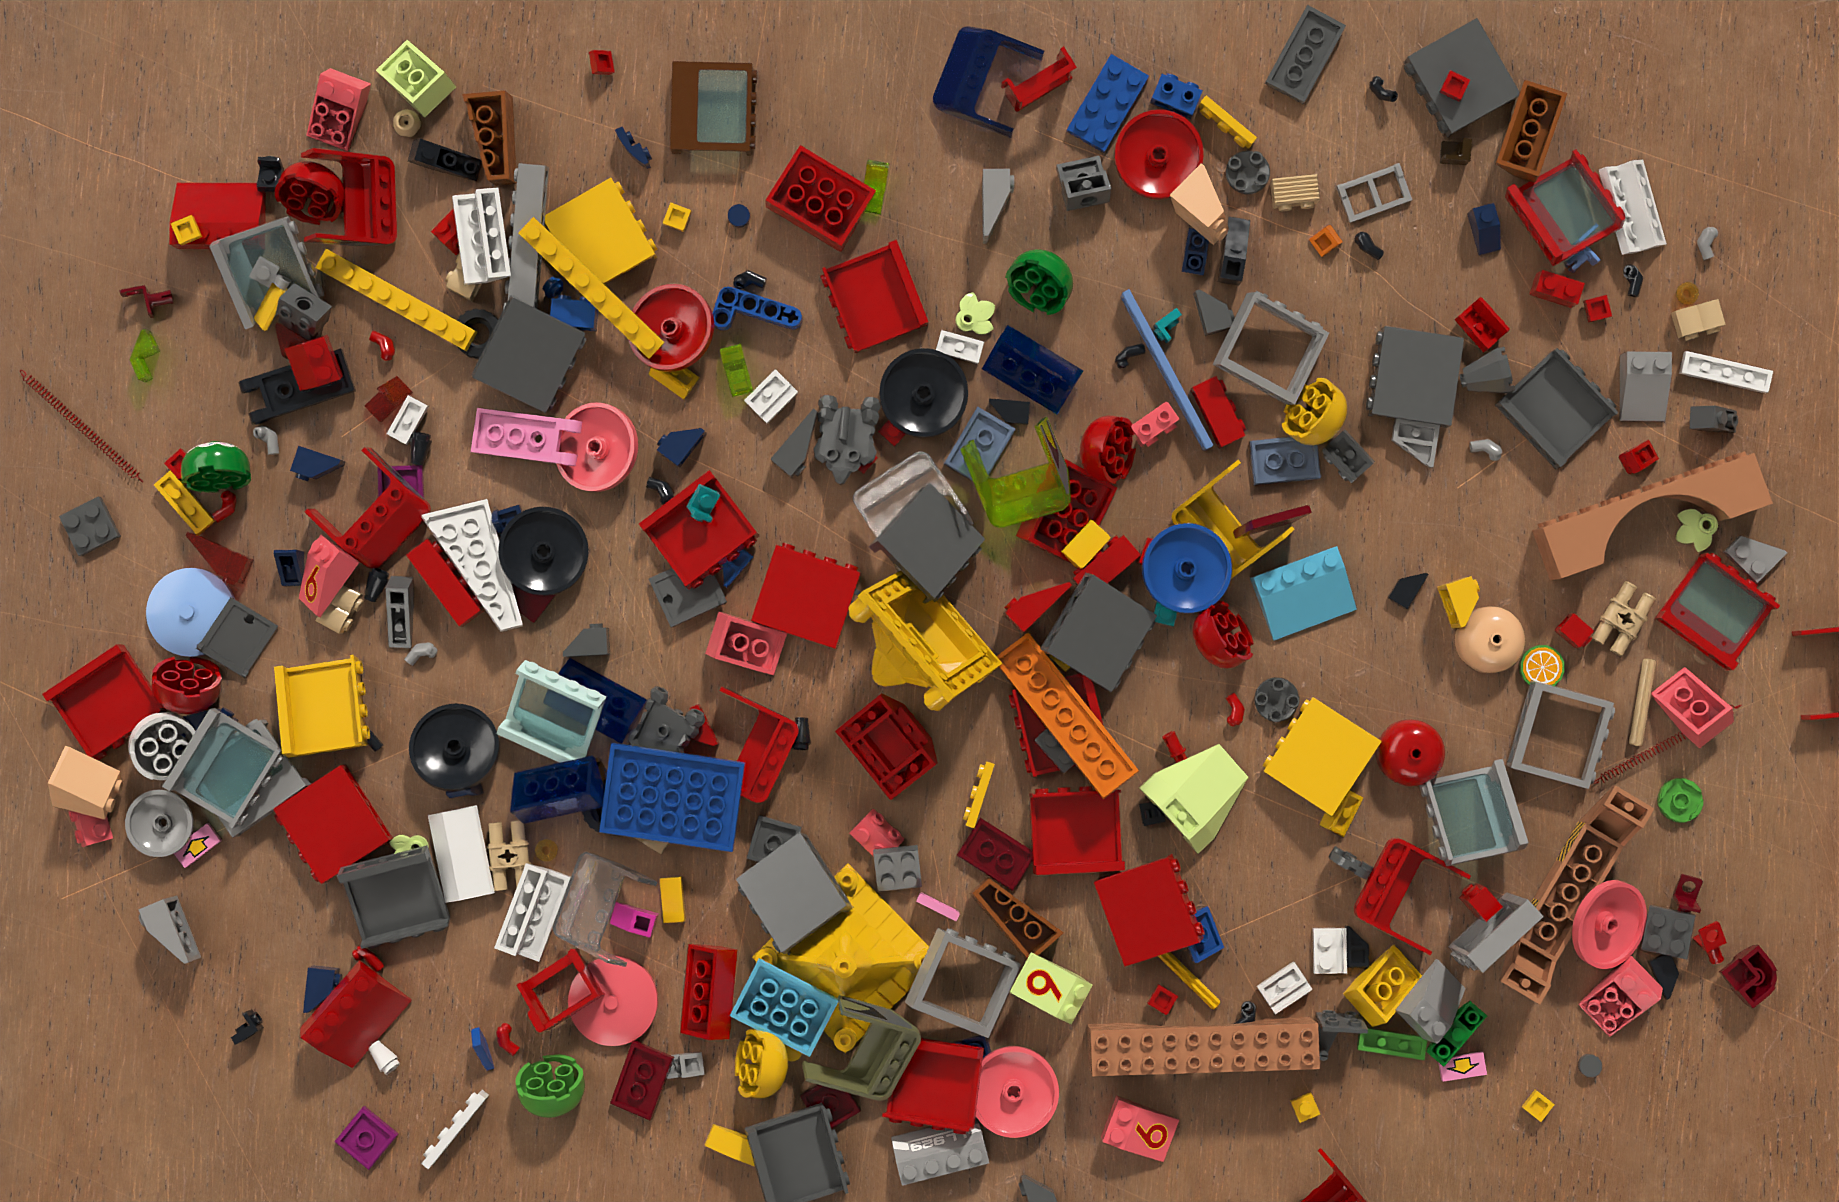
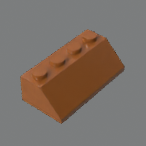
(1530, 130)

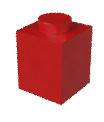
(1574, 631)

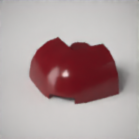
(1751, 975)

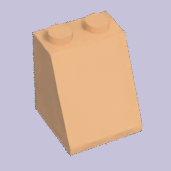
(1199, 205)
(84, 784)

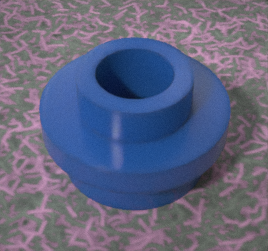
(553, 287)

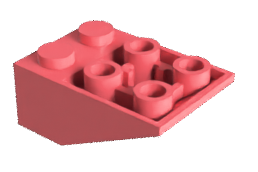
(337, 108)
(1621, 996)

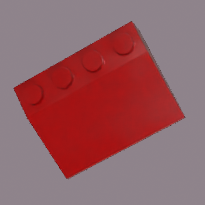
(820, 198)
(218, 210)
(1088, 502)
(354, 1015)

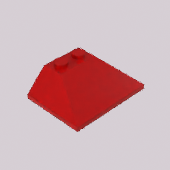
(889, 744)

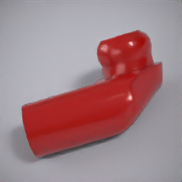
(386, 345)
(228, 506)
(1238, 709)
(369, 957)
(504, 1040)

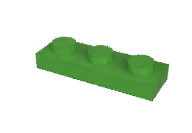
(1392, 1043)

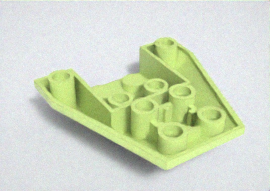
(1197, 793)

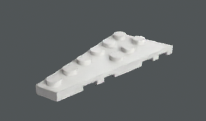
(473, 548)

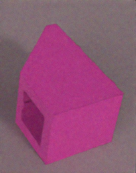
(634, 919)

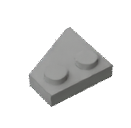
(1417, 439)
(1753, 557)

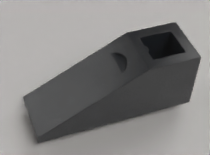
(444, 160)
(1234, 252)

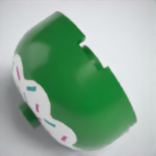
(215, 467)

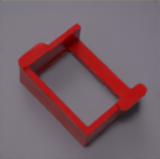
(1040, 83)
(537, 1013)

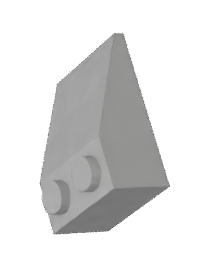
(996, 188)
(1644, 385)
(170, 927)
(1432, 1003)

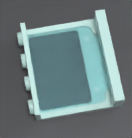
(551, 714)

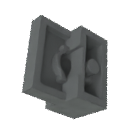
(1083, 183)
(303, 312)

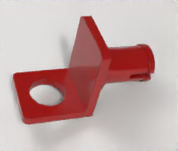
(1710, 941)

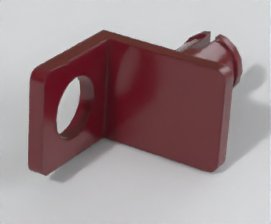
(151, 300)
(1687, 900)

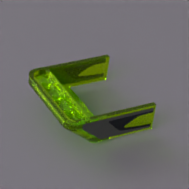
(1026, 492)

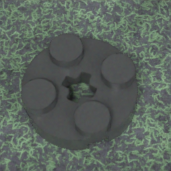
(1350, 862)

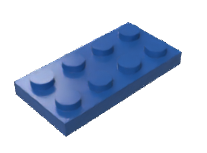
(1107, 103)

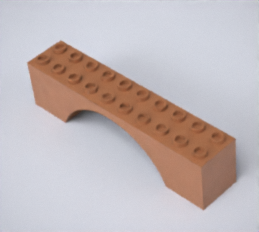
(1719, 489)
(1240, 1047)

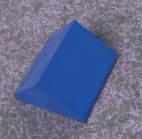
(1211, 939)

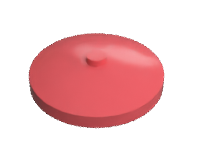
(603, 448)
(1609, 924)
(625, 1008)
(1016, 1092)

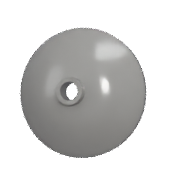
(145, 827)

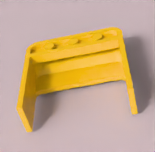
(1209, 510)

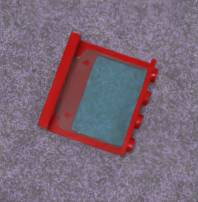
(1566, 209)
(1716, 610)

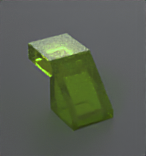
(876, 178)
(144, 348)
(736, 370)

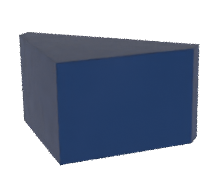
(290, 566)

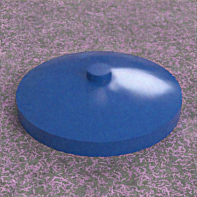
(1186, 568)

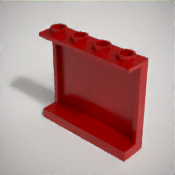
(874, 297)
(694, 546)
(806, 595)
(104, 701)
(1032, 727)
(332, 823)
(1075, 831)
(1149, 910)
(938, 1087)

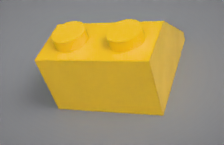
(1459, 600)

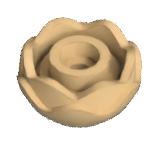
(413, 123)

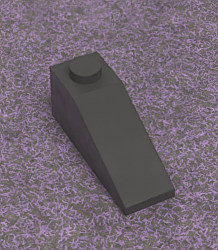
(795, 449)
(400, 611)

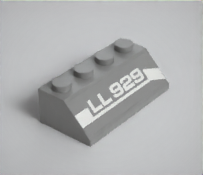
(937, 1153)

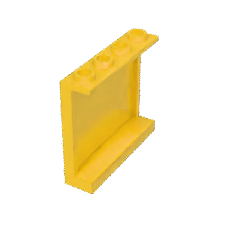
(602, 231)
(321, 707)
(1321, 756)

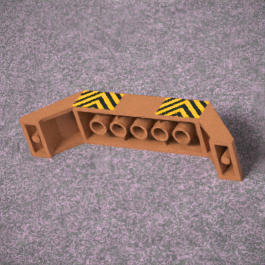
(1576, 871)

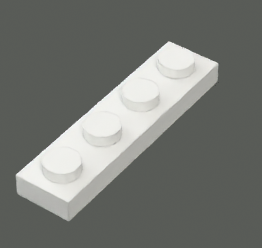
(1726, 372)
(448, 1135)

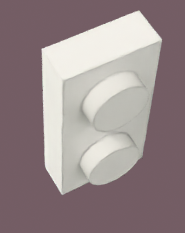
(960, 346)
(407, 420)

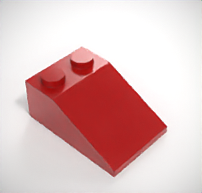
(1032, 606)

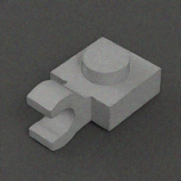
(267, 273)

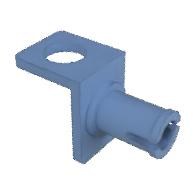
(1581, 257)

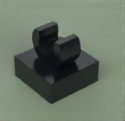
(1151, 814)

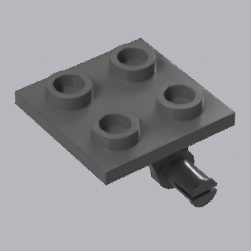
(1331, 1023)

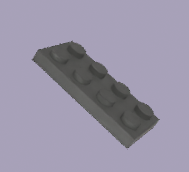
(1305, 54)

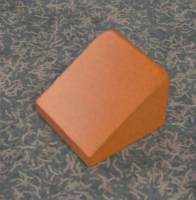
(1325, 240)

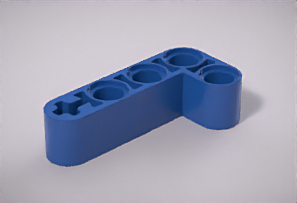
(758, 312)

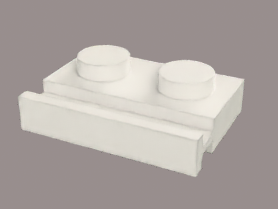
(771, 396)
(1329, 950)
(1284, 987)

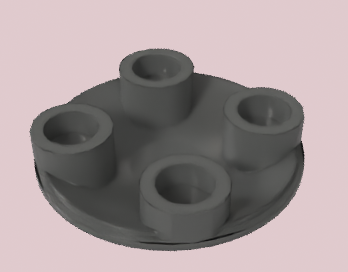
(1247, 172)
(1276, 699)

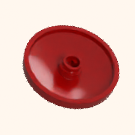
(1157, 153)
(681, 321)

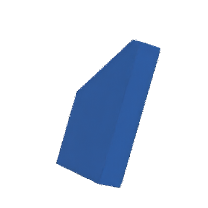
(735, 567)
(481, 1048)

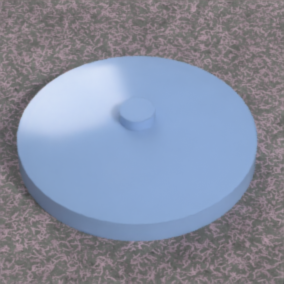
(185, 608)

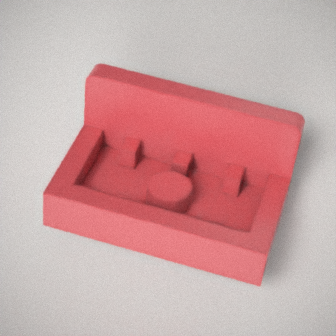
(1154, 423)
(90, 829)
(876, 833)

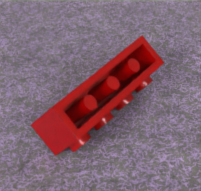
(444, 582)

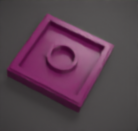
(412, 474)
(366, 1137)

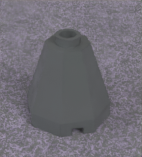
(1489, 373)

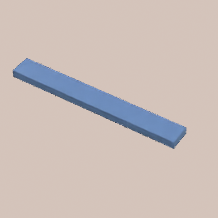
(1166, 370)

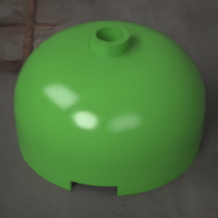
(547, 1096)

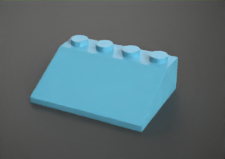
(1304, 593)
(784, 1007)

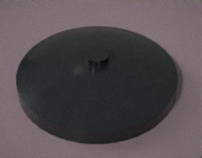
(923, 393)
(543, 551)
(454, 747)

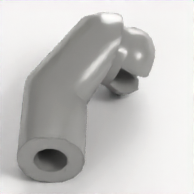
(1705, 240)
(269, 437)
(1488, 446)
(421, 649)

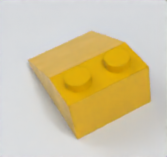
(1382, 986)

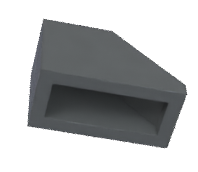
(1212, 313)
(590, 642)

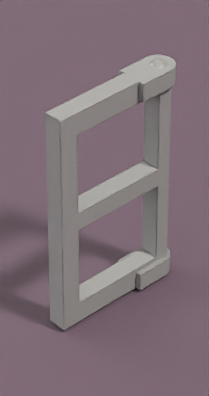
(1396, 168)

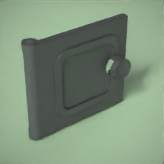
(682, 602)
(233, 640)

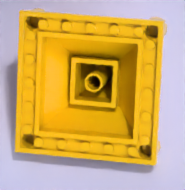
(921, 641)
(856, 955)

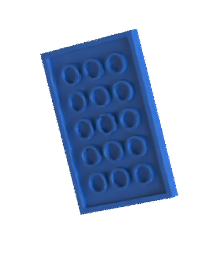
(672, 797)

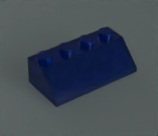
(1032, 369)
(621, 704)
(557, 790)

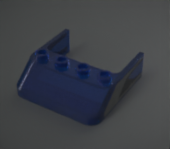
(967, 71)

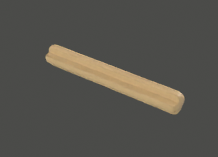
(1642, 702)

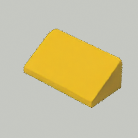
(268, 307)
(679, 381)
(1086, 544)
(1344, 814)
(672, 899)

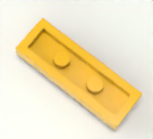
(1226, 122)
(184, 503)
(978, 793)

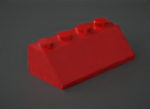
(708, 991)

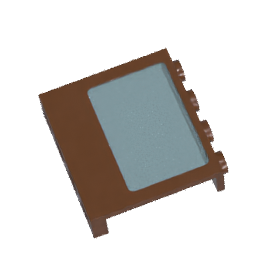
(712, 107)

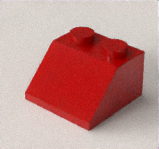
(314, 363)

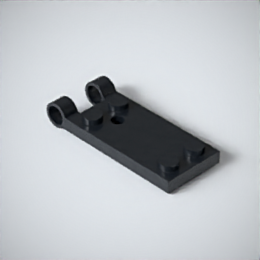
(279, 404)

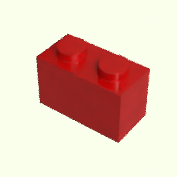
(1557, 288)
(1480, 901)

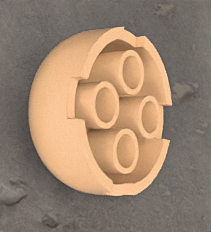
(1476, 644)

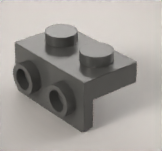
(1347, 456)

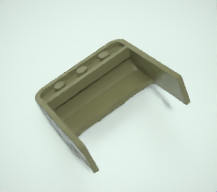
(879, 1056)

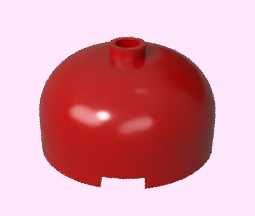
(311, 181)
(1101, 443)
(1213, 637)
(179, 692)
(1396, 749)

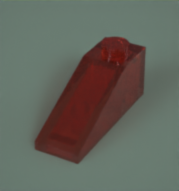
(224, 561)

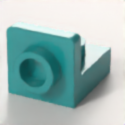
(1168, 321)
(703, 503)
(1164, 615)

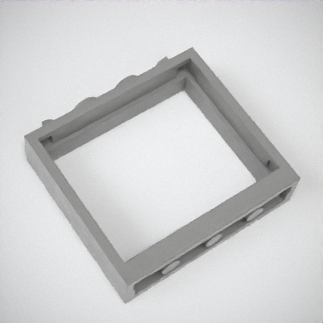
(1306, 364)
(1526, 722)
(1487, 941)
(929, 966)

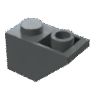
(1713, 419)
(1035, 1190)

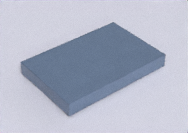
(990, 439)
(1283, 461)

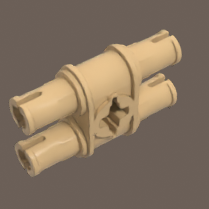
(1612, 620)
(497, 848)

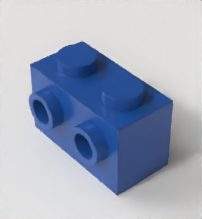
(1176, 95)
(576, 313)

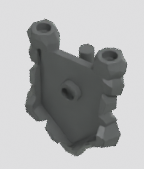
(846, 436)
(664, 727)

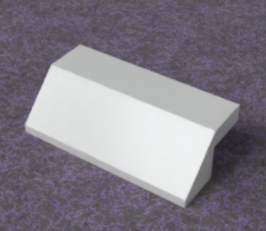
(1634, 195)
(481, 236)
(461, 854)
(532, 912)

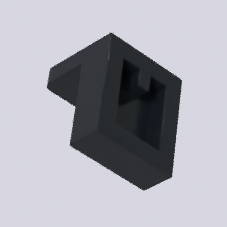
(269, 173)
(245, 1031)

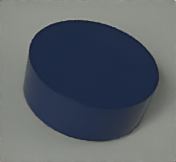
(738, 215)

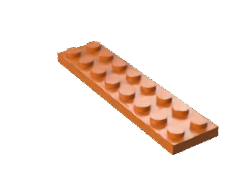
(1066, 716)

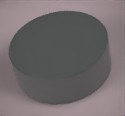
(1590, 1065)

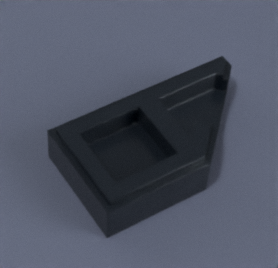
(1012, 411)
(1407, 589)
(1356, 950)
(1664, 973)

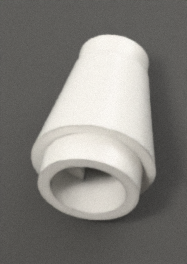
(383, 1057)

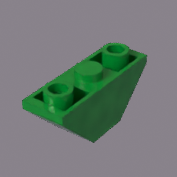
(1464, 1024)

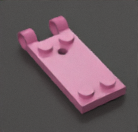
(515, 434)

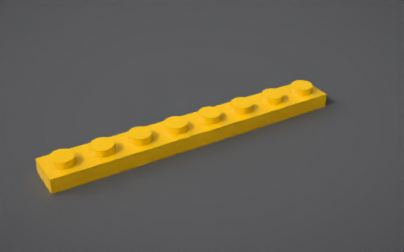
(591, 287)
(396, 300)

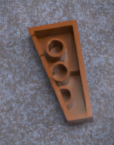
(494, 132)
(1018, 922)

